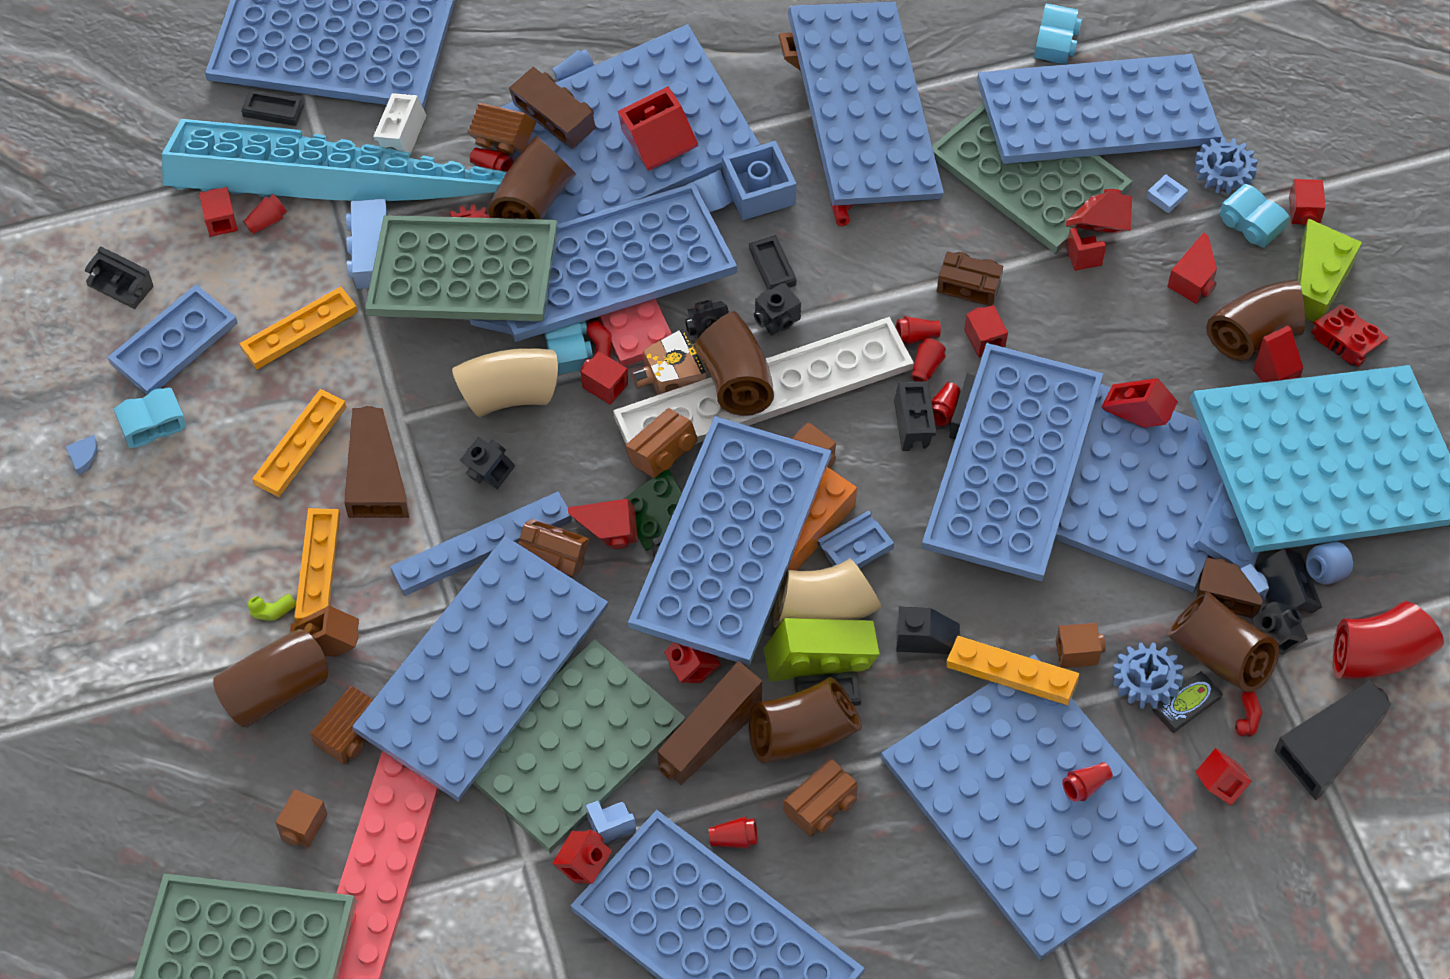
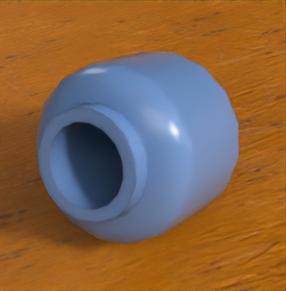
(1329, 562)

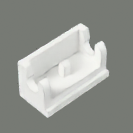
(400, 122)

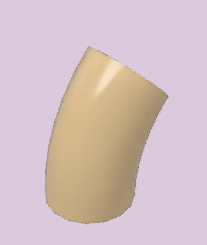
(507, 379)
(825, 594)

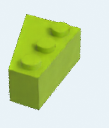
(1324, 266)
(820, 647)

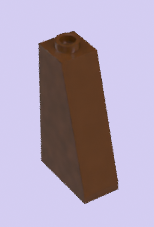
(373, 473)
(710, 724)

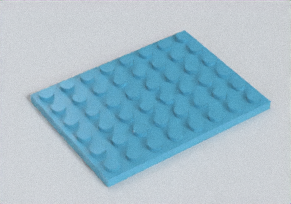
(1328, 456)

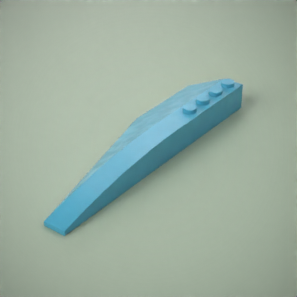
(292, 165)

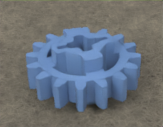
(1225, 165)
(1163, 679)

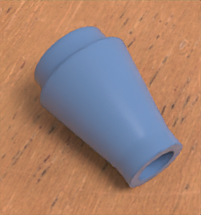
(573, 64)

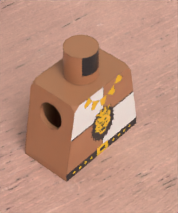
(670, 364)

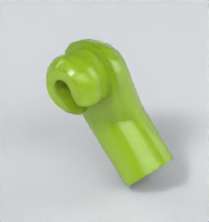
(270, 611)

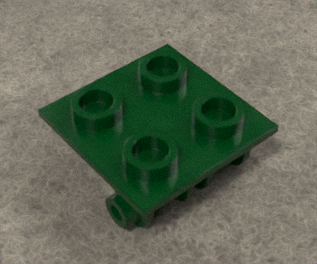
(655, 506)

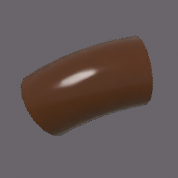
(531, 184)
(1243, 323)
(736, 366)
(1225, 643)
(271, 677)
(802, 722)

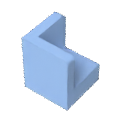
(713, 191)
(610, 822)

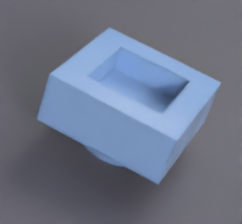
(1167, 193)
(1256, 579)

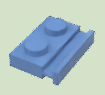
(857, 540)

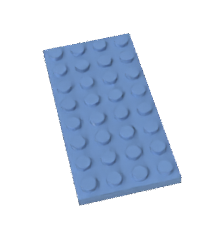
(864, 103)
(1098, 108)
(630, 258)
(1013, 462)
(730, 540)
(480, 668)
(700, 918)

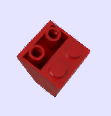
(657, 128)

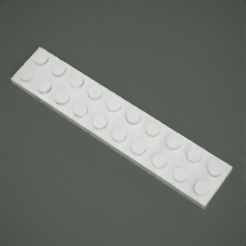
(797, 378)

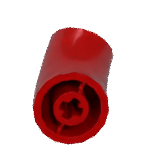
(1385, 642)

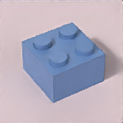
(759, 180)

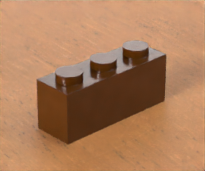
(553, 107)

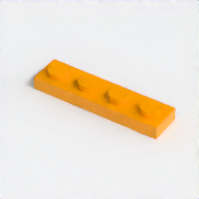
(298, 328)
(299, 443)
(317, 561)
(1013, 670)

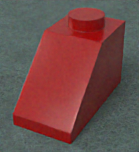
(1104, 213)
(1195, 271)
(1278, 357)
(1141, 402)
(608, 521)

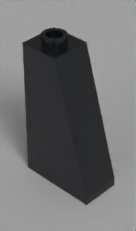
(1331, 738)

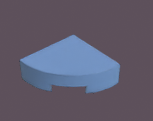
(83, 453)

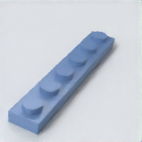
(475, 544)

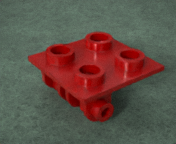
(1349, 330)

